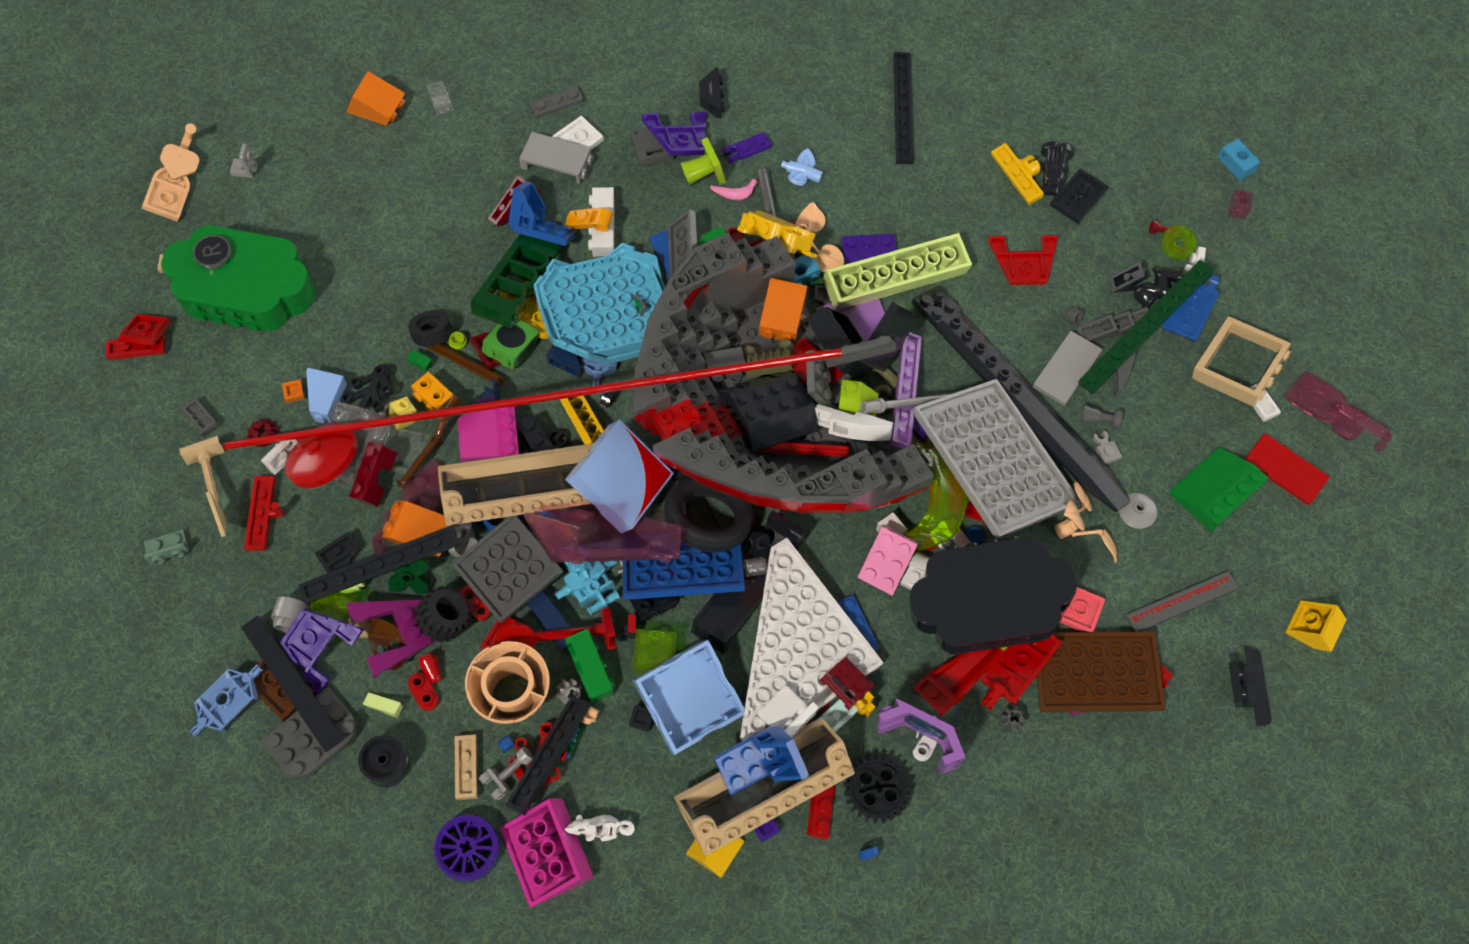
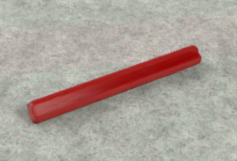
(809, 449)

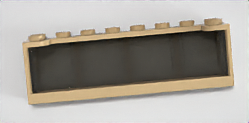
(510, 485)
(722, 818)

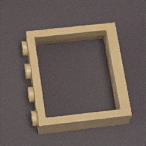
(1229, 386)

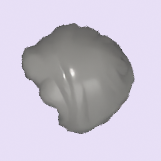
(466, 539)

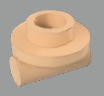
(591, 716)

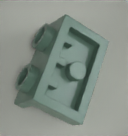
(165, 547)

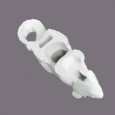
(600, 826)

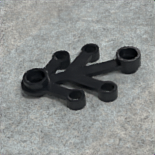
(380, 374)

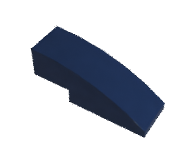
(548, 616)

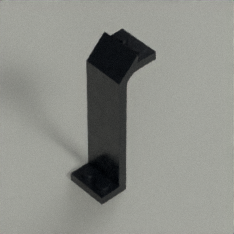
(729, 610)

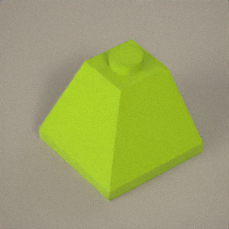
(852, 395)

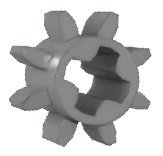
(567, 689)

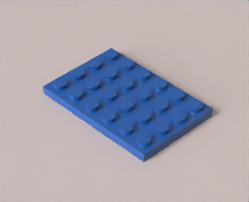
(690, 574)

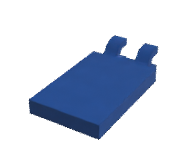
(1193, 314)

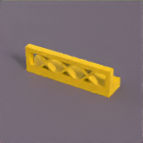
(578, 423)

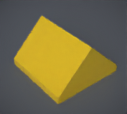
(718, 860)

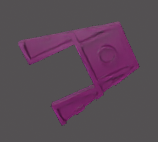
(404, 616)

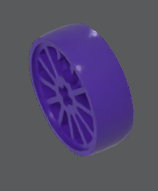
(472, 822)

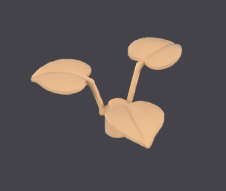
(813, 221)
(1074, 520)

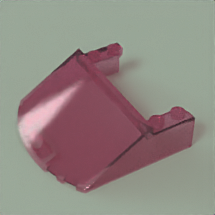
(587, 537)

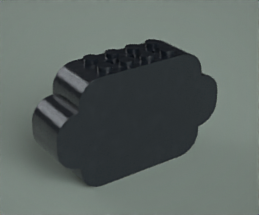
(992, 595)

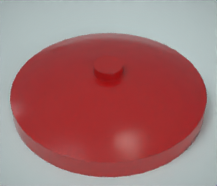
(320, 458)

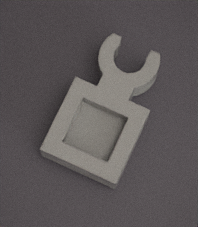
(1107, 450)

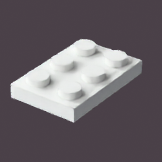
(580, 133)

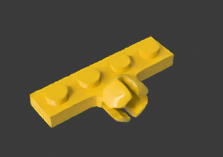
(1019, 172)

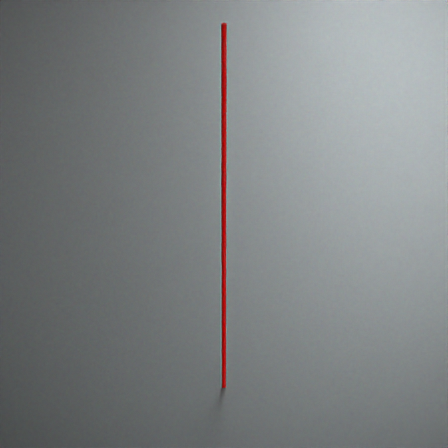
(537, 398)

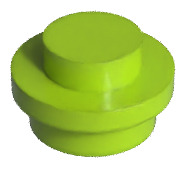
(457, 340)

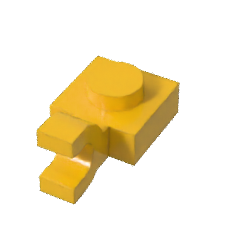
(865, 706)

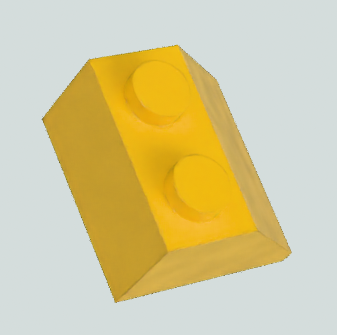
(1317, 625)

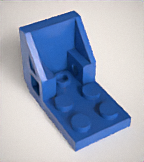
(528, 217)
(763, 754)

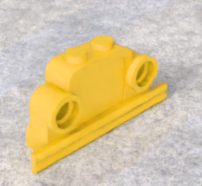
(768, 226)

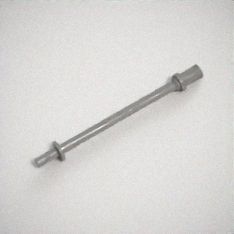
(879, 405)

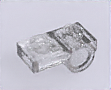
(439, 97)

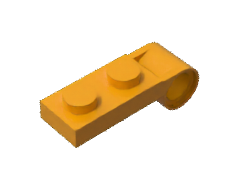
(590, 218)

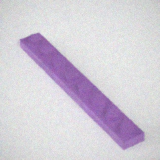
(906, 389)

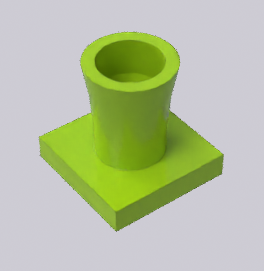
(703, 166)

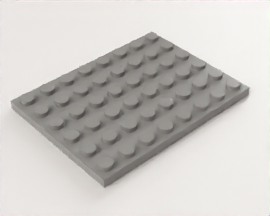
(995, 457)

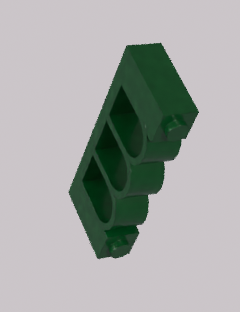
(506, 311)

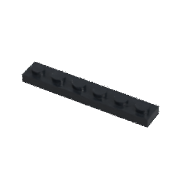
(547, 755)

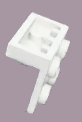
(787, 712)

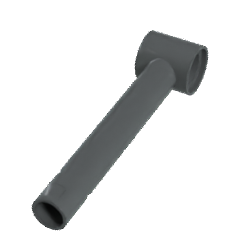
(762, 176)

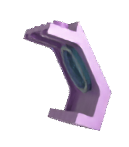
(933, 728)

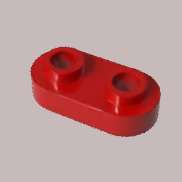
(475, 604)
(422, 691)

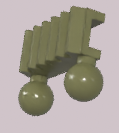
(785, 347)

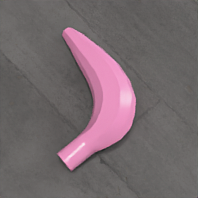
(736, 193)

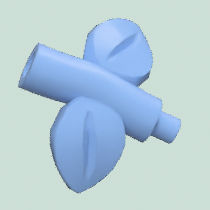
(803, 169)

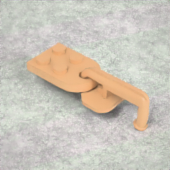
(166, 193)

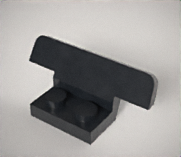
(1250, 686)

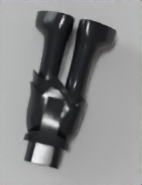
(1055, 173)

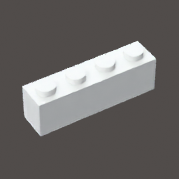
(602, 242)

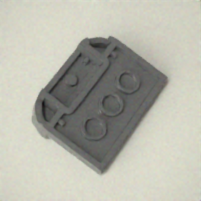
(296, 746)

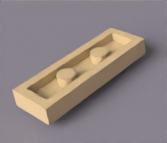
(466, 767)

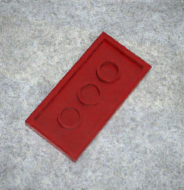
(1287, 469)

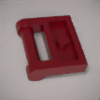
(851, 679)

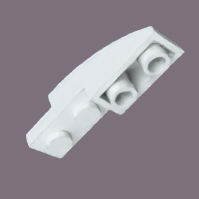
(853, 426)

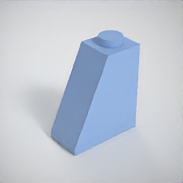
(323, 392)

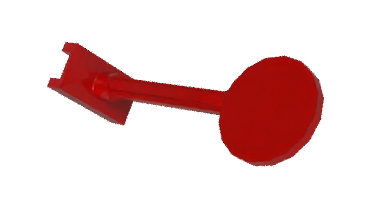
(524, 634)

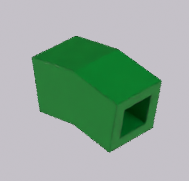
(419, 360)

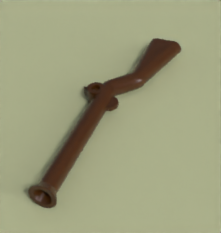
(434, 441)

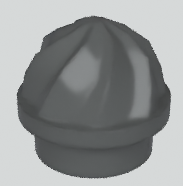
(1073, 315)

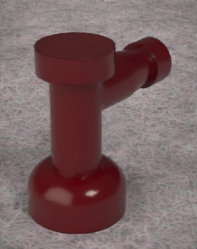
(1155, 227)

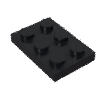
(1079, 196)

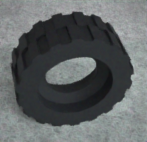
(433, 336)

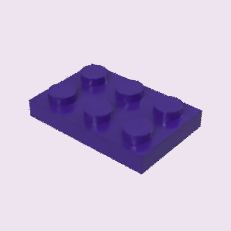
(866, 246)

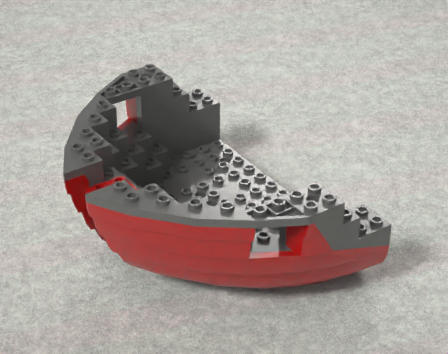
(705, 437)

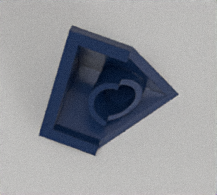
(488, 394)

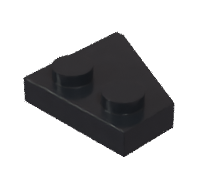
(338, 553)

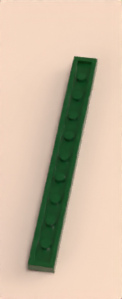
(1146, 327)

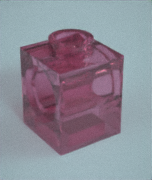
(1240, 204)

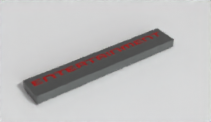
(1181, 602)

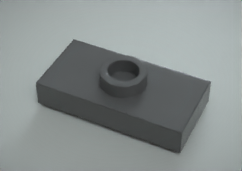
(199, 417)

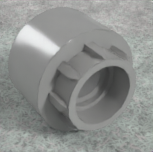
(286, 612)

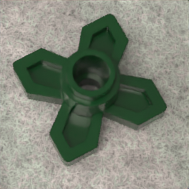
(411, 576)

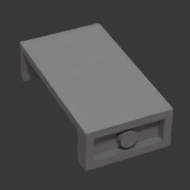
(556, 155)

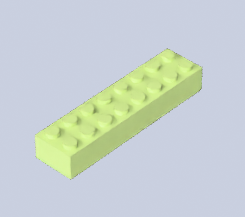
(896, 271)

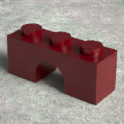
(365, 485)

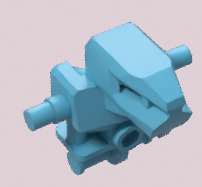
(589, 583)

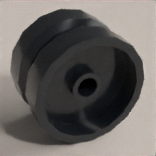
(372, 762)

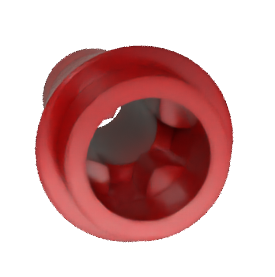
(430, 667)

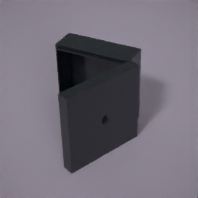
(837, 330)

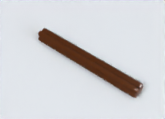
(467, 363)

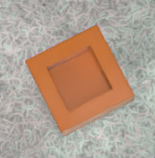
(293, 391)

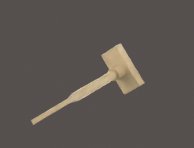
(201, 453)

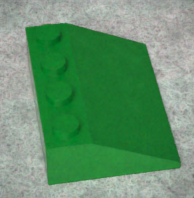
(1218, 487)

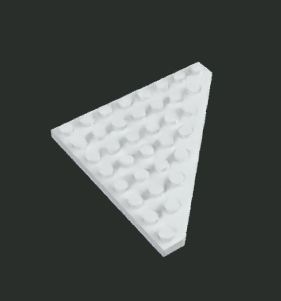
(799, 638)

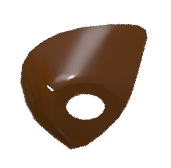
(384, 633)

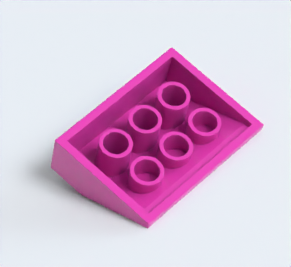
(487, 434)
(544, 853)

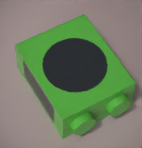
(510, 345)

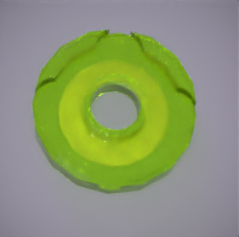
(1169, 246)

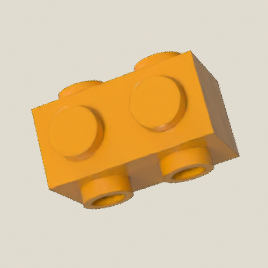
(431, 392)

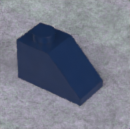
(564, 360)

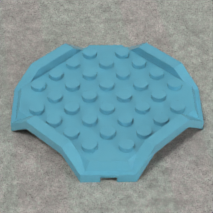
(592, 307)

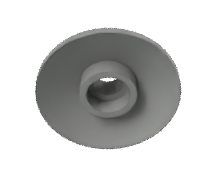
(1135, 517)

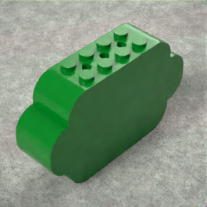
(253, 288)

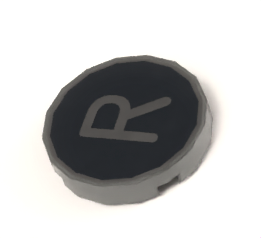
(212, 252)

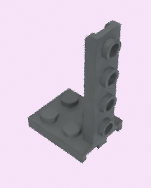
(818, 371)

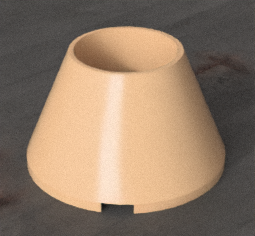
(501, 662)

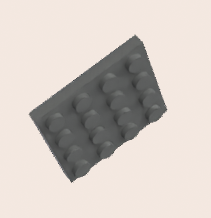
(507, 568)

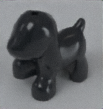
(1147, 293)

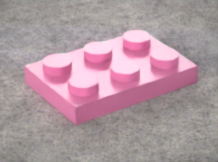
(888, 560)

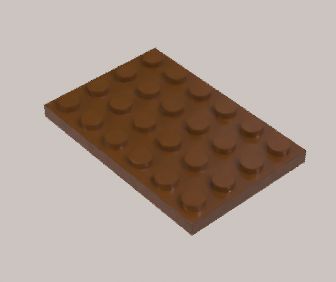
(1102, 674)

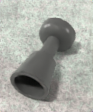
(1093, 415)

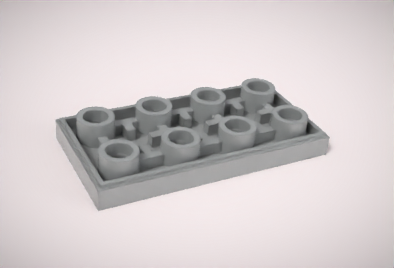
(1066, 368)

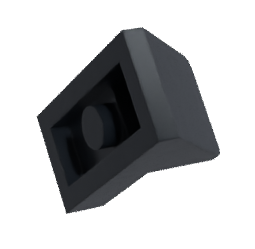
(1129, 278)

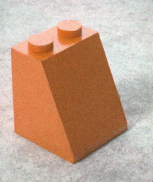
(376, 100)
(782, 310)
(411, 522)

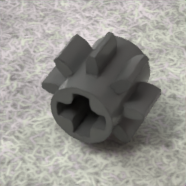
(1014, 724)

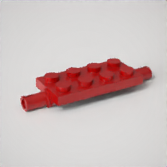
(1017, 670)

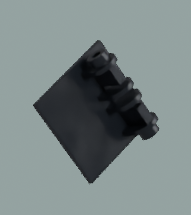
(648, 606)

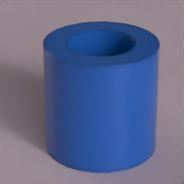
(505, 744)

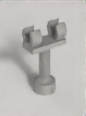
(524, 756)

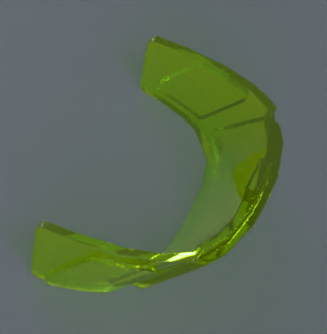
(945, 505)

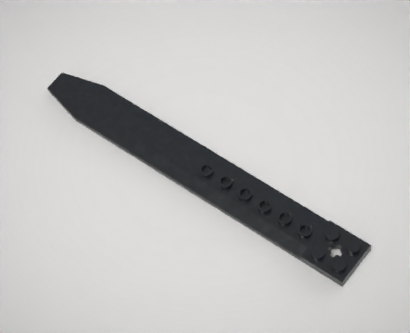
(1039, 415)

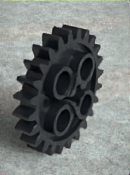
(881, 807)

